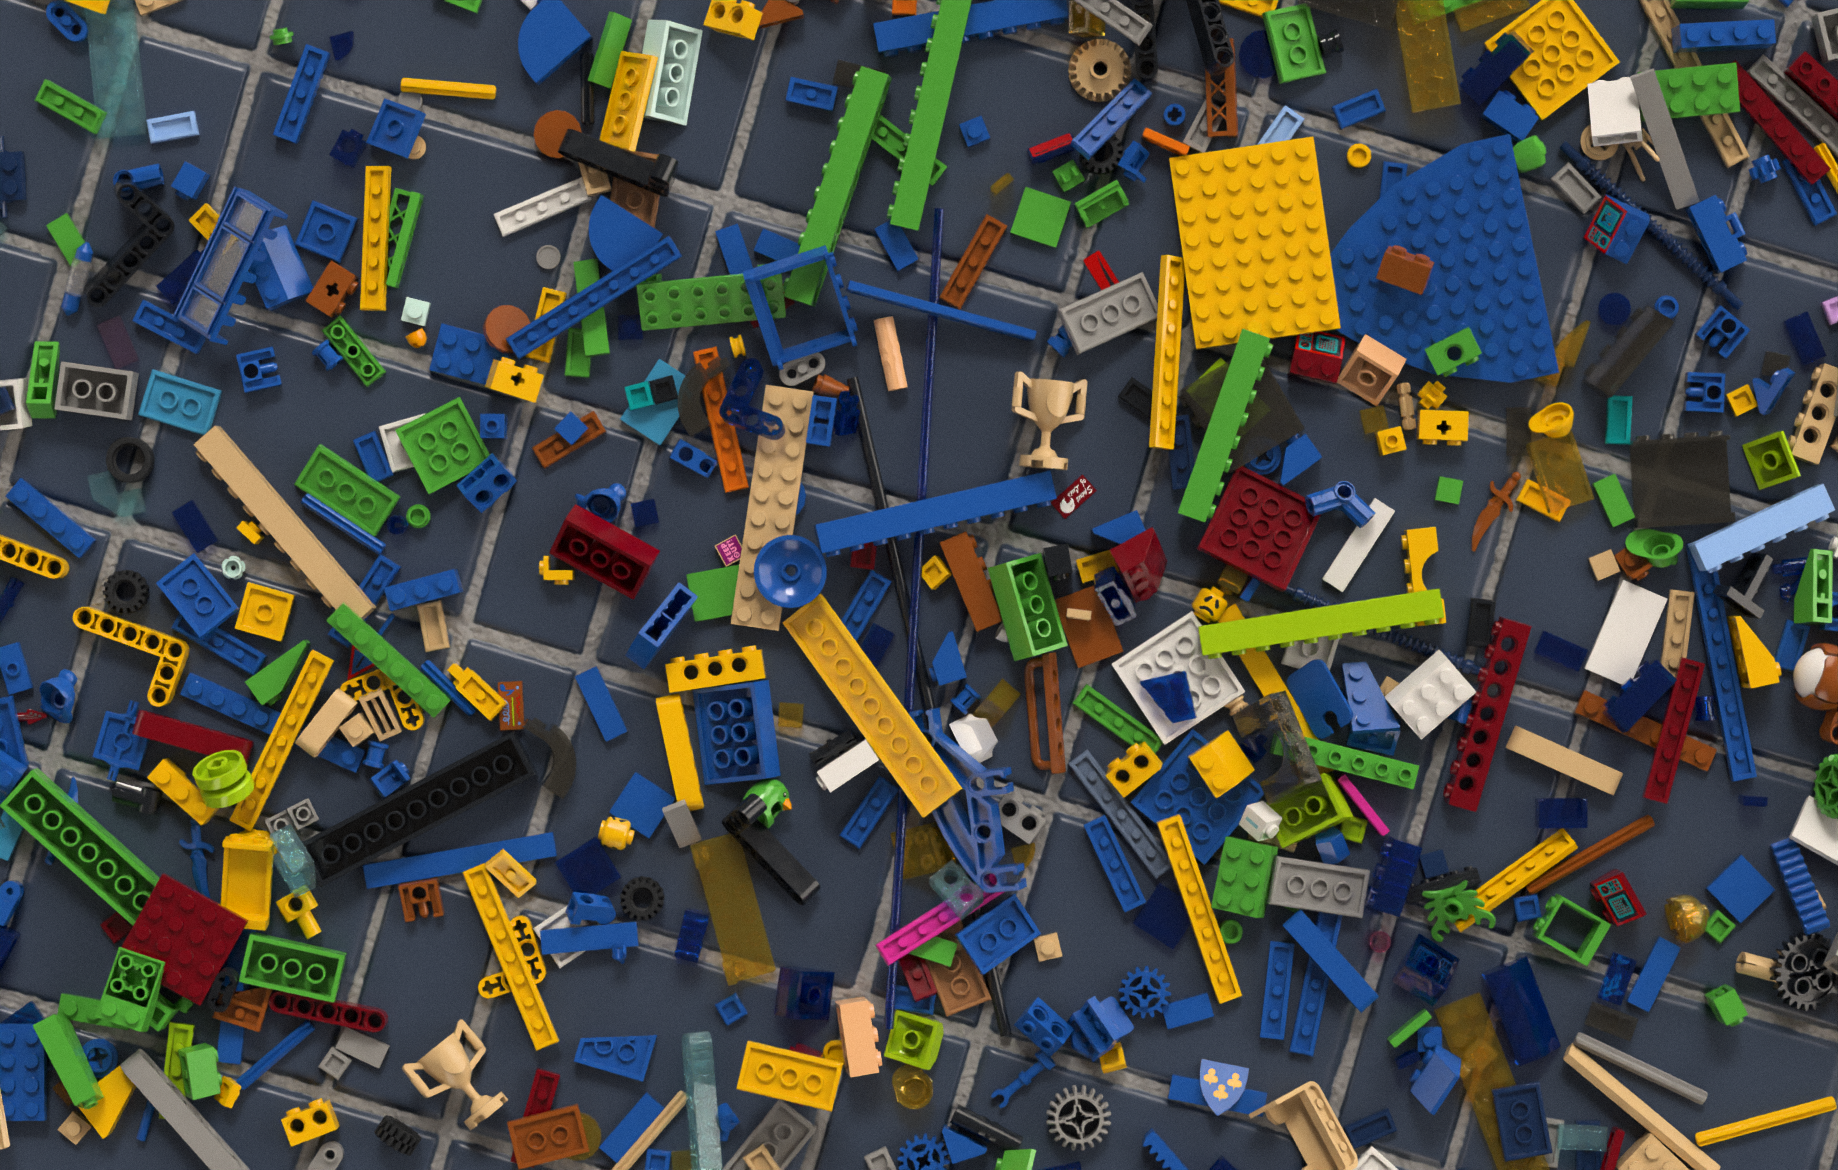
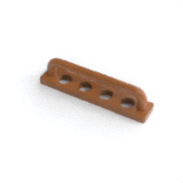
(1053, 708)

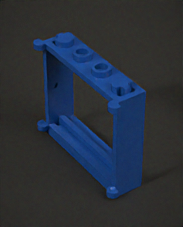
(776, 352)

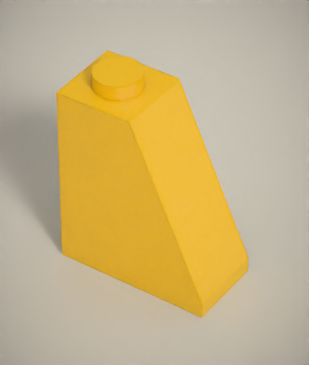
(117, 1092)

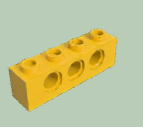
(680, 682)

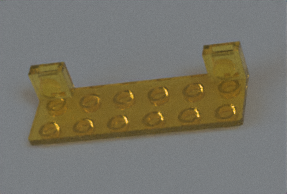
(733, 908)

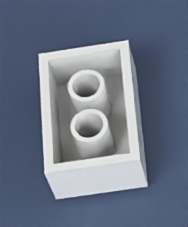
(1430, 694)

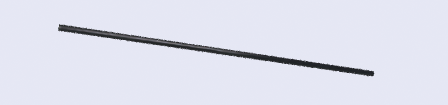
(921, 670)

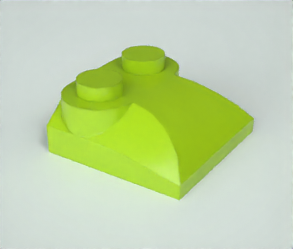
(914, 1040)

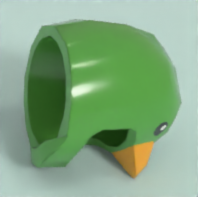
(775, 797)

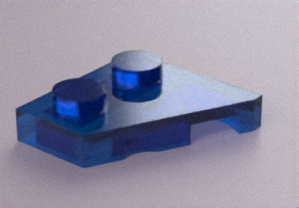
(1172, 695)

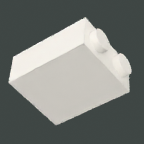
(1614, 112)
(847, 766)

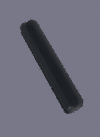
(587, 89)

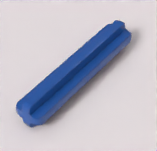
(447, 687)

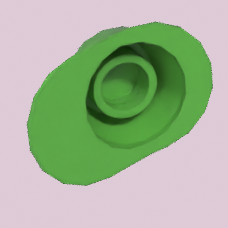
(1656, 546)

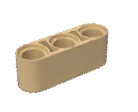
(326, 723)

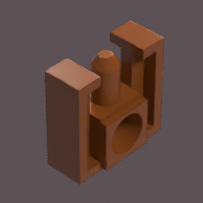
(409, 898)

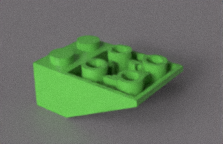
(131, 990)

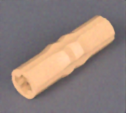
(890, 353)

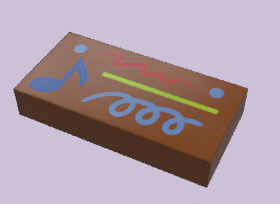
(513, 713)

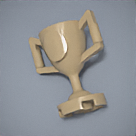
(1048, 409)
(452, 1069)

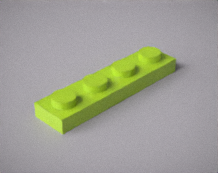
(179, 1037)

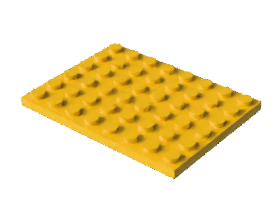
(1254, 242)

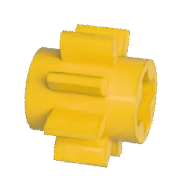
(1432, 395)

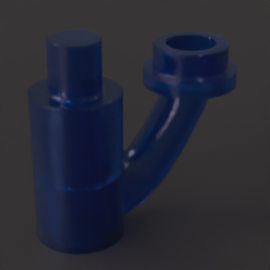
(1788, 568)

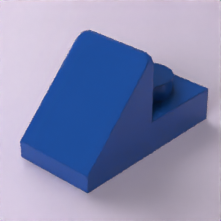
(1767, 394)

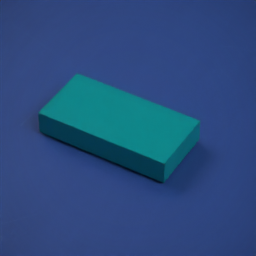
(1618, 420)

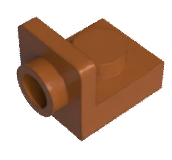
(1632, 565)

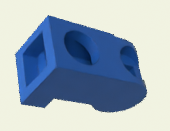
(693, 458)
(10, 897)
(590, 907)

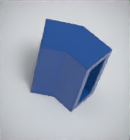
(1332, 846)

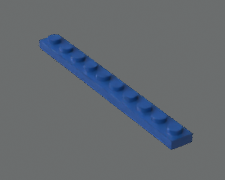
(1723, 673)

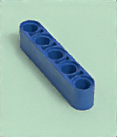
(1330, 960)

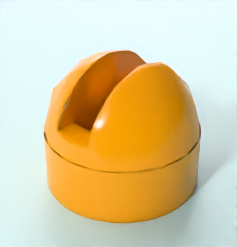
(417, 338)

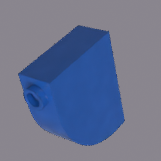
(549, 39)
(618, 234)
(661, 626)

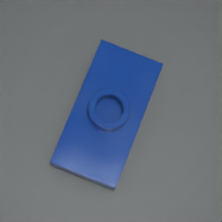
(14, 668)

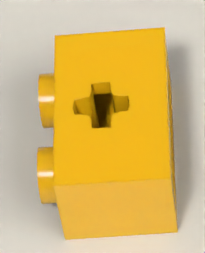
(500, 379)
(1455, 420)

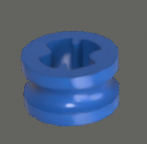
(1169, 109)

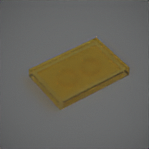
(1559, 472)

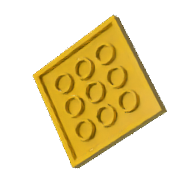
(1565, 56)

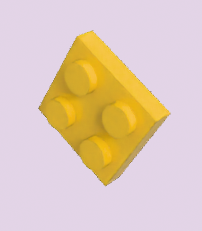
(265, 611)

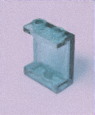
(293, 861)

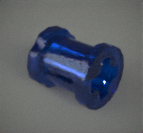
(1705, 708)

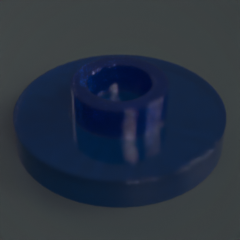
(1614, 308)

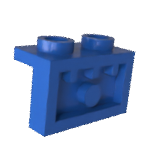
(1378, 742)

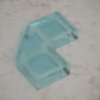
(105, 493)

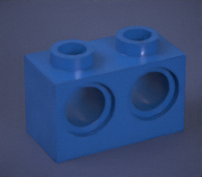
(821, 421)
(484, 480)
(1043, 1026)

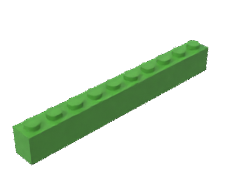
(930, 113)
(839, 181)

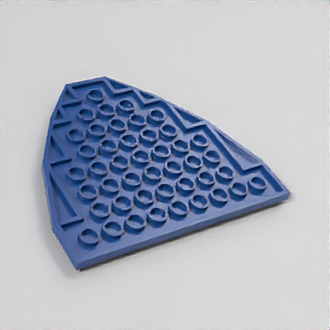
(1475, 227)

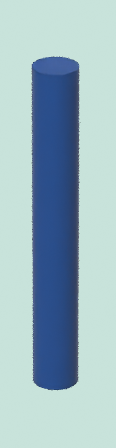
(146, 1121)

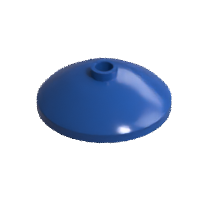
(772, 575)

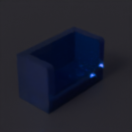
(1561, 813)

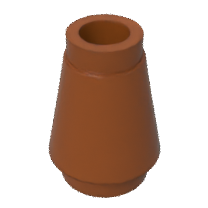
(828, 386)

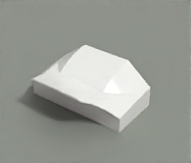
(974, 736)

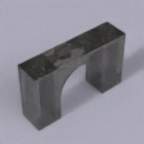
(1298, 765)

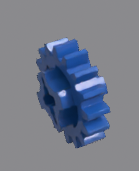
(1128, 990)
(913, 1154)

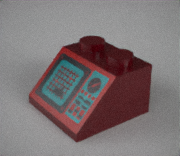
(1317, 356)
(1617, 898)

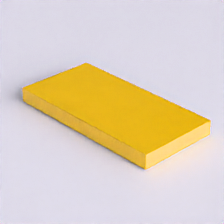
(628, 100)
(789, 1076)

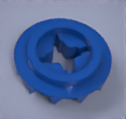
(1266, 467)
(103, 1047)

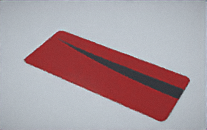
(1100, 270)

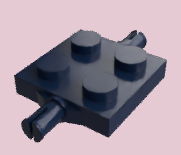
(11, 178)

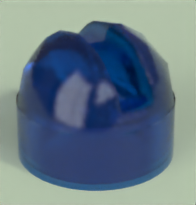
(397, 519)

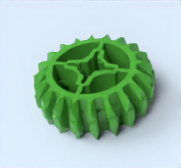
(1827, 786)

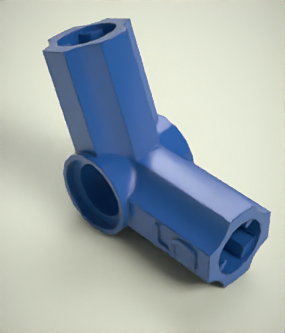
(1351, 506)

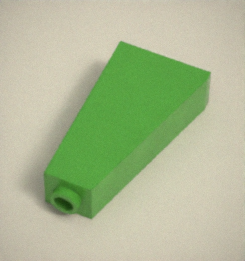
(69, 1060)

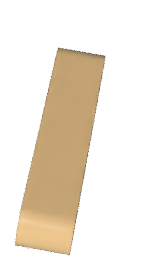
(1564, 760)

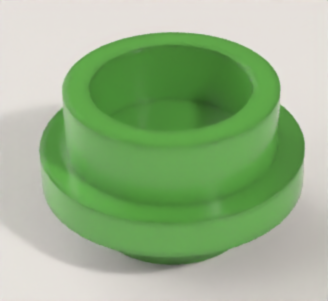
(281, 36)
(418, 516)

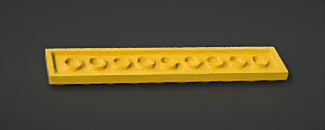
(872, 705)

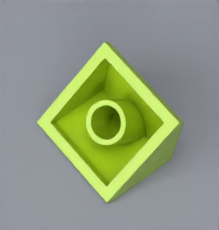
(1771, 460)

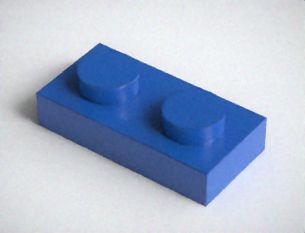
(811, 94)

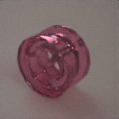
(1384, 936)

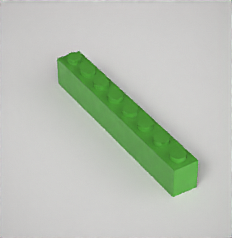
(1224, 424)

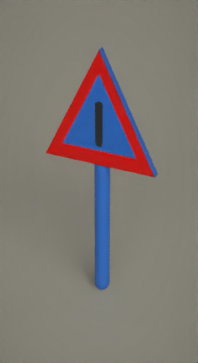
(359, 662)

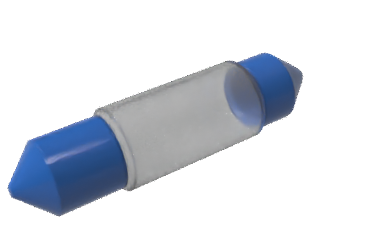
(77, 278)

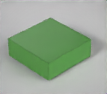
(1448, 490)
(1719, 926)

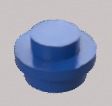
(1667, 306)

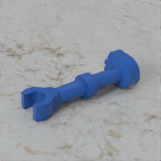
(1025, 1077)

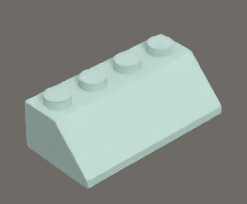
(675, 70)

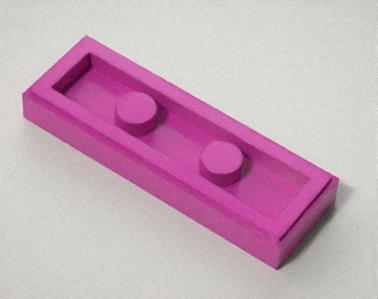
(1362, 804)

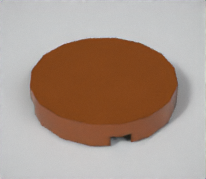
(551, 130)
(503, 323)

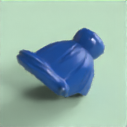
(603, 501)
(59, 696)

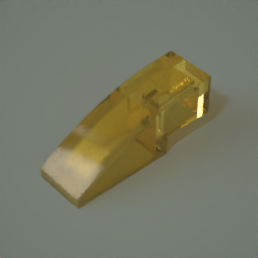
(1566, 352)

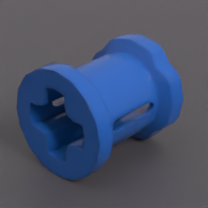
(327, 355)
(965, 699)
(375, 754)

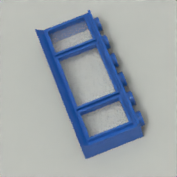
(226, 263)

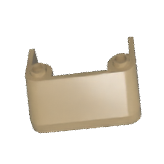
(1312, 1128)

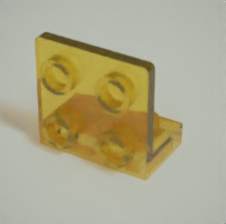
(924, 850)

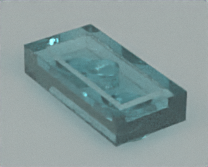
(1582, 1137)

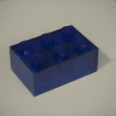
(1393, 876)

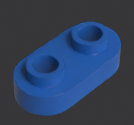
(67, 22)

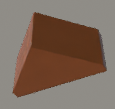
(779, 12)

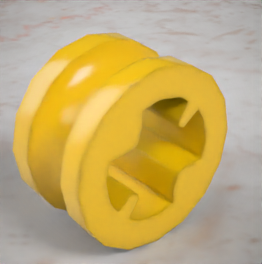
(737, 346)

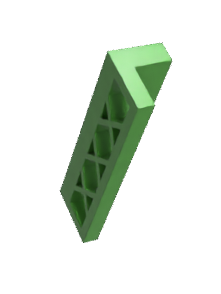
(405, 235)

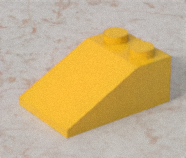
(1753, 660)

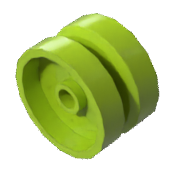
(223, 779)

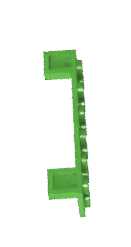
(703, 301)

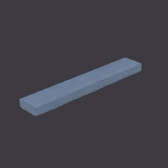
(1121, 813)

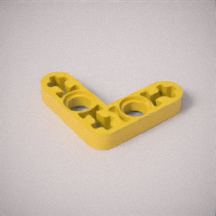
(387, 683)
(538, 964)

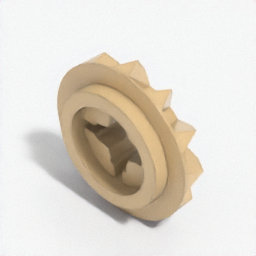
(1597, 152)

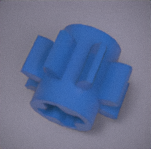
(1764, 169)

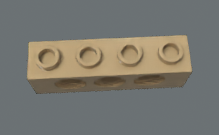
(1821, 429)

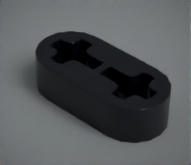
(227, 991)

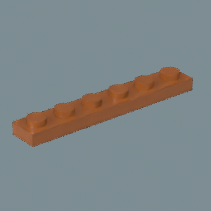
(1645, 731)

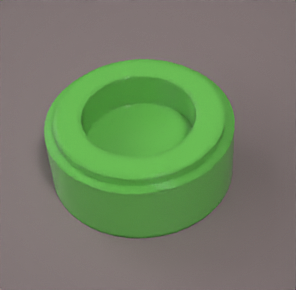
(1231, 931)

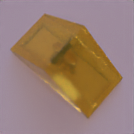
(997, 702)

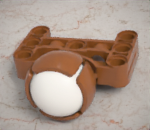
(1817, 685)

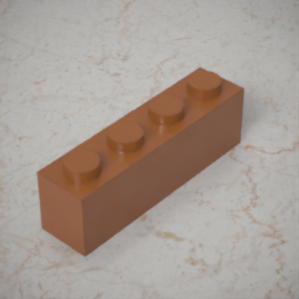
(971, 581)

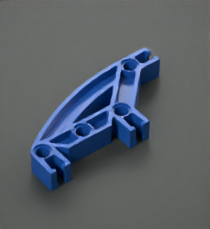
(965, 834)

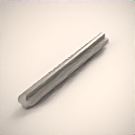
(1640, 1068)

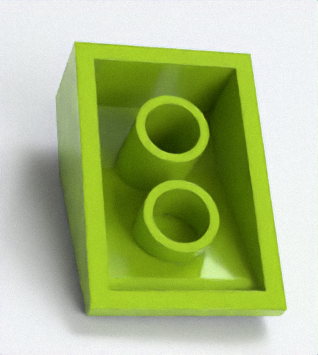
(1311, 811)

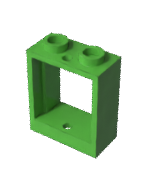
(1590, 942)

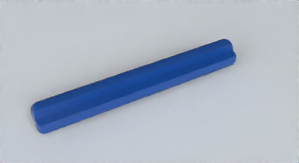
(343, 524)
(275, 1054)

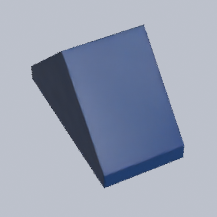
(961, 1146)

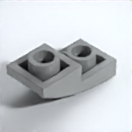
(298, 816)

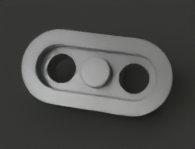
(802, 369)
(323, 1162)

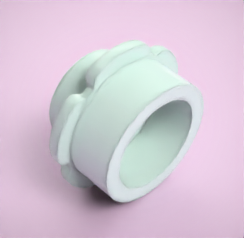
(228, 563)

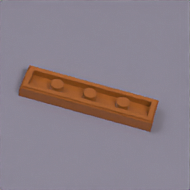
(973, 262)

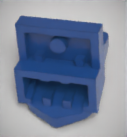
(1098, 1027)

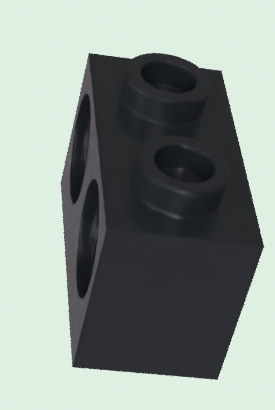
(1058, 561)

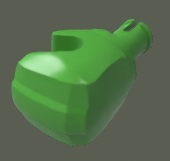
(1529, 154)

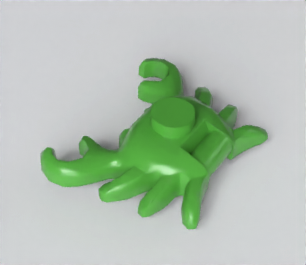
(1455, 904)

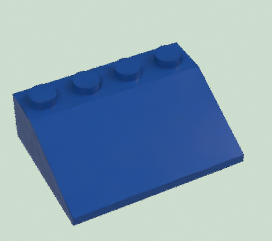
(736, 732)

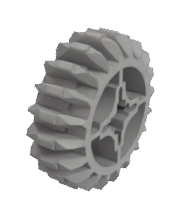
(1089, 1116)

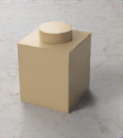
(357, 729)

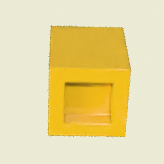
(1390, 441)

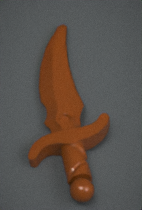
(1493, 508)

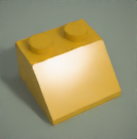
(1221, 764)

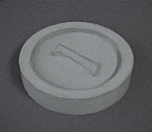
(411, 100)
(548, 257)

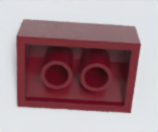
(1141, 564)

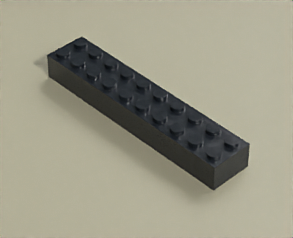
(419, 808)

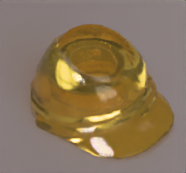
(912, 1087)

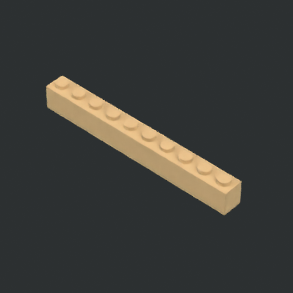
(281, 522)

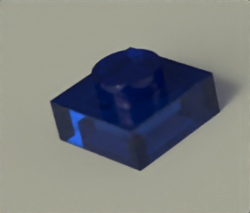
(629, 327)

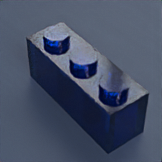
(1495, 67)
(1638, 695)

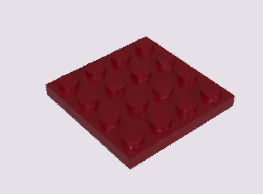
(1259, 529)
(187, 934)

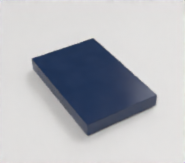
(1521, 1121)

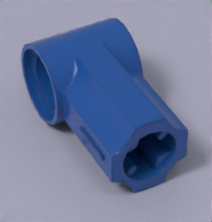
(143, 177)

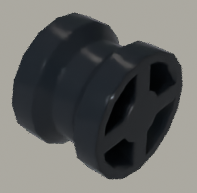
(1330, 43)

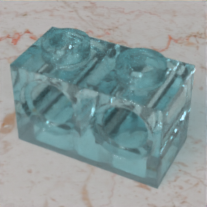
(951, 892)

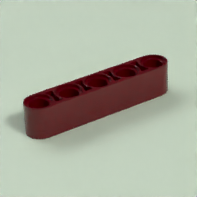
(188, 735)
(340, 1016)

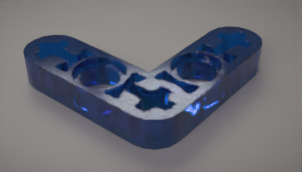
(741, 404)

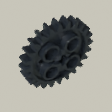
(1809, 993)

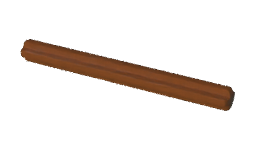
(1590, 854)

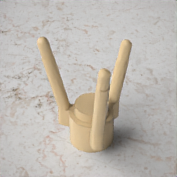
(1628, 146)

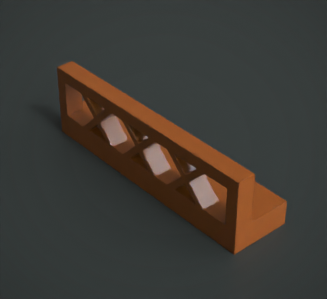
(1231, 101)

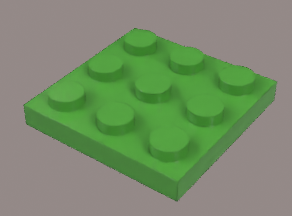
(443, 445)

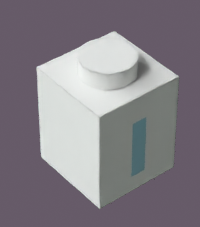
(1260, 821)

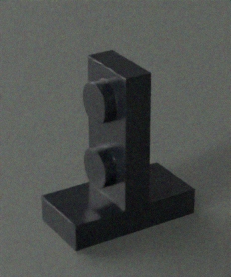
(1746, 587)

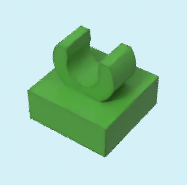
(1068, 176)

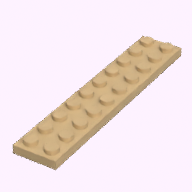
(772, 500)

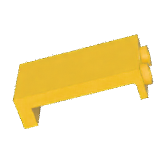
(248, 878)

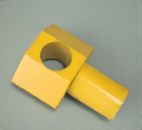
(304, 916)

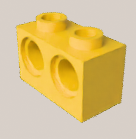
(733, 18)
(1137, 772)
(312, 1126)

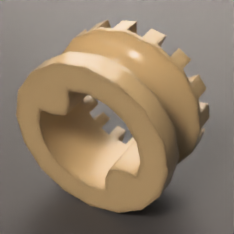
(1236, 704)

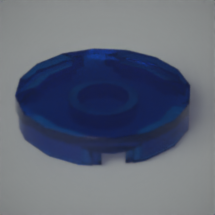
(1256, 55)

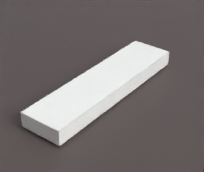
(542, 207)
(1357, 547)

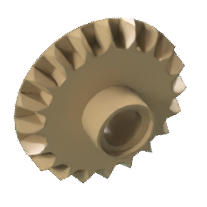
(1099, 87)

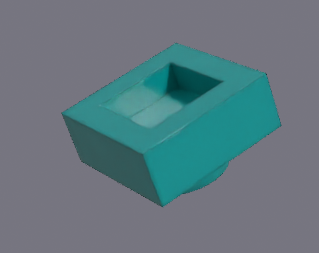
(639, 395)

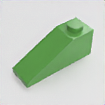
(43, 380)
(1814, 591)
(275, 677)

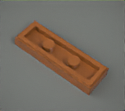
(557, 447)

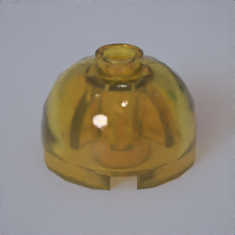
(1687, 917)

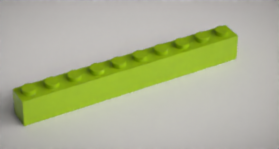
(1321, 622)

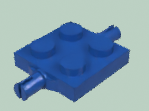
(118, 744)

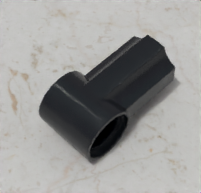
(142, 798)

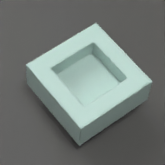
(415, 311)

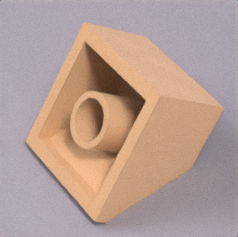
(1371, 370)

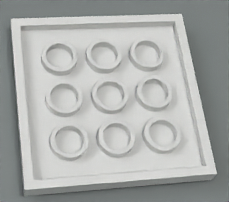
(1171, 652)

